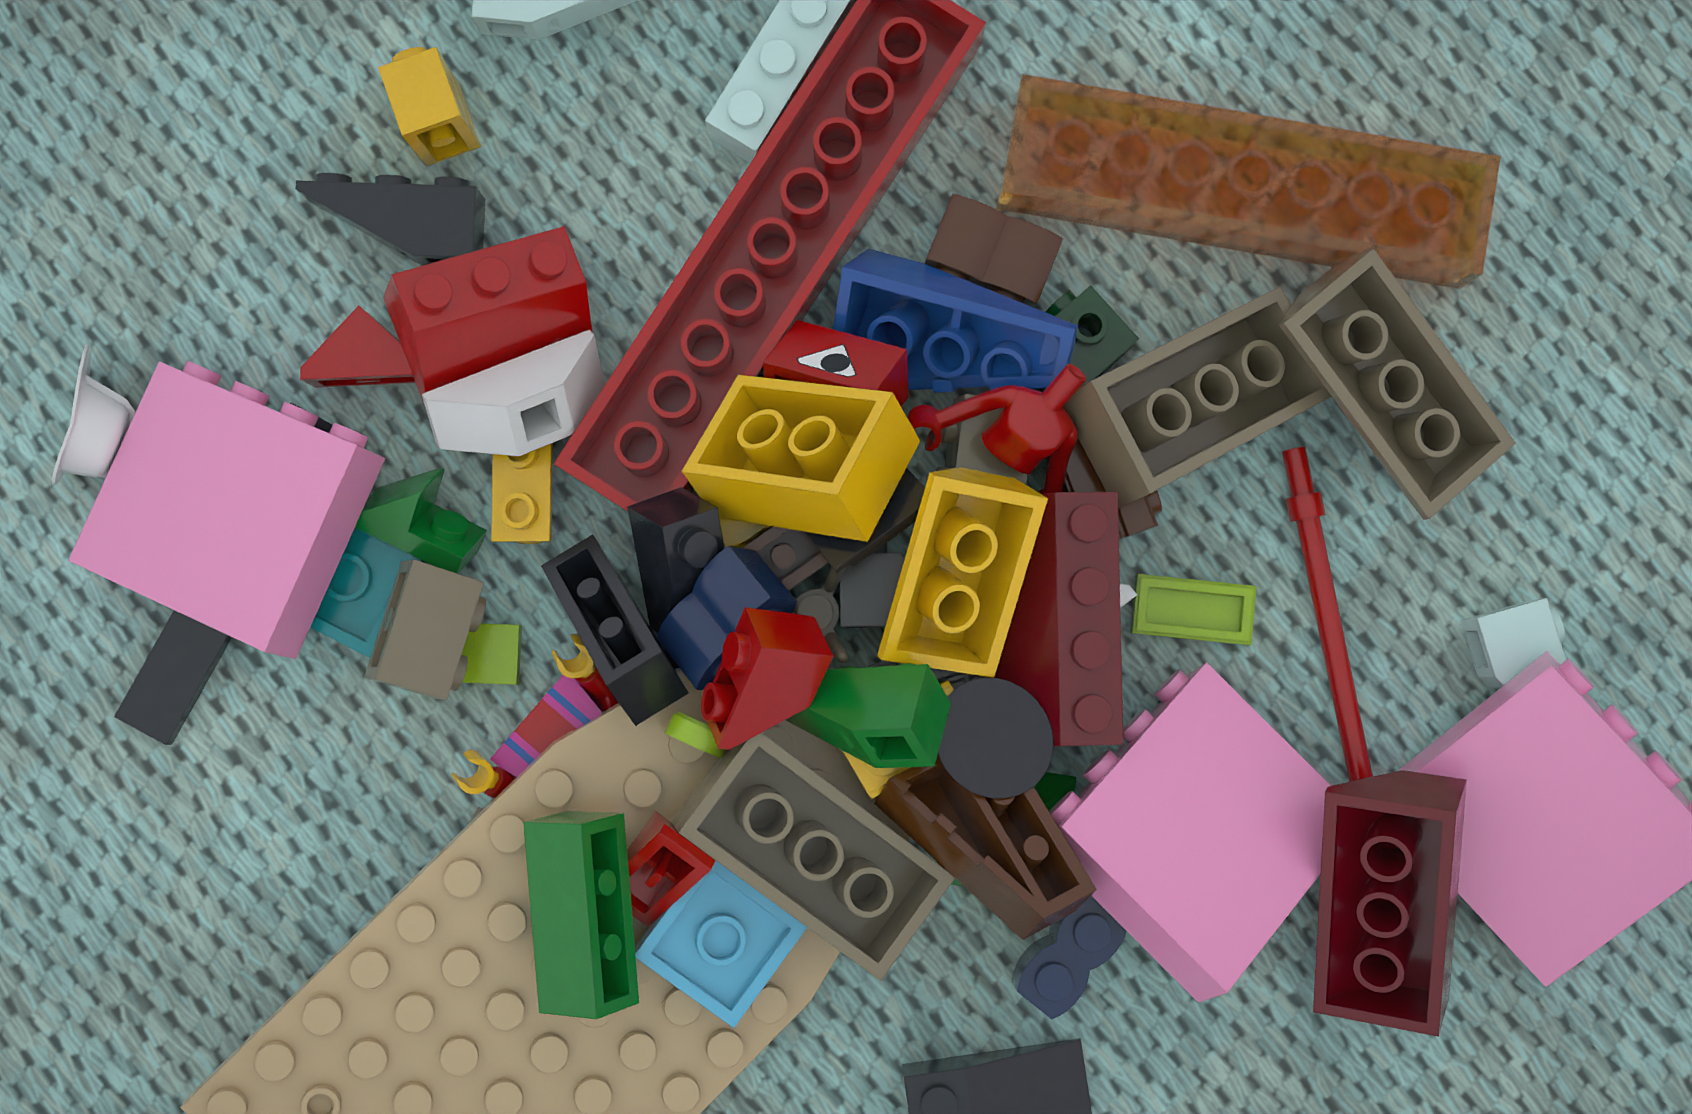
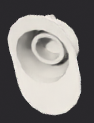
(95, 427)

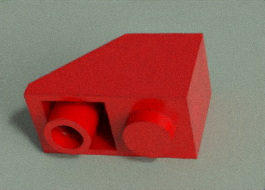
(765, 674)

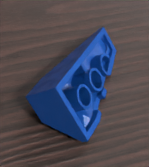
(950, 326)

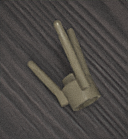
(826, 611)

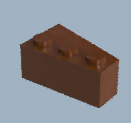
(995, 847)

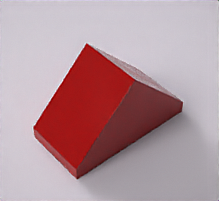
(358, 355)
(662, 868)

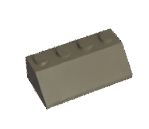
(1395, 381)

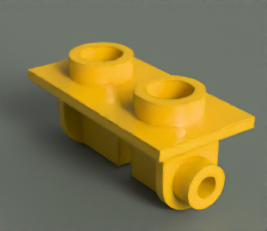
(522, 497)

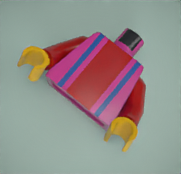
(568, 705)

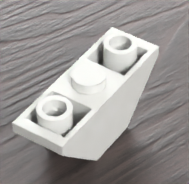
(519, 401)

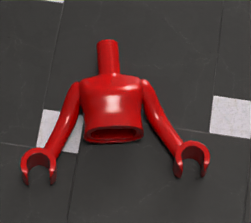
(1026, 429)

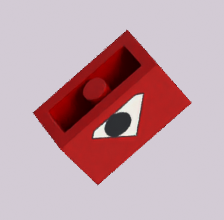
(838, 359)

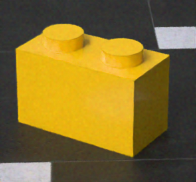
(429, 105)

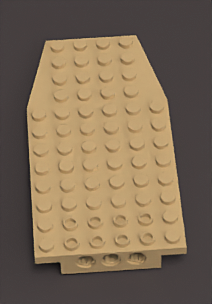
(441, 986)

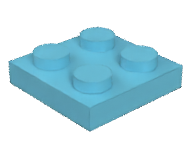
(720, 943)

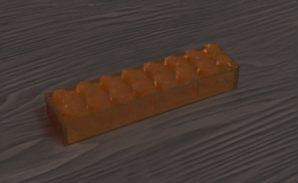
(1247, 181)

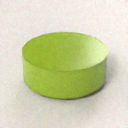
(693, 733)

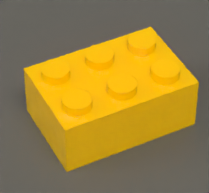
(803, 456)

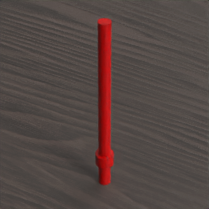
(1306, 508)

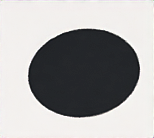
(995, 738)

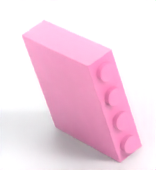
(228, 508)
(1561, 817)
(1198, 831)

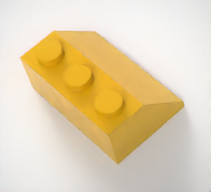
(962, 572)

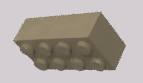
(1193, 399)
(813, 852)

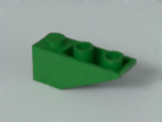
(880, 714)

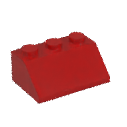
(487, 306)

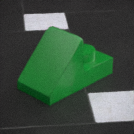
(410, 521)

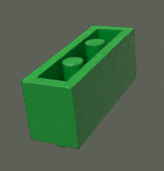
(581, 914)

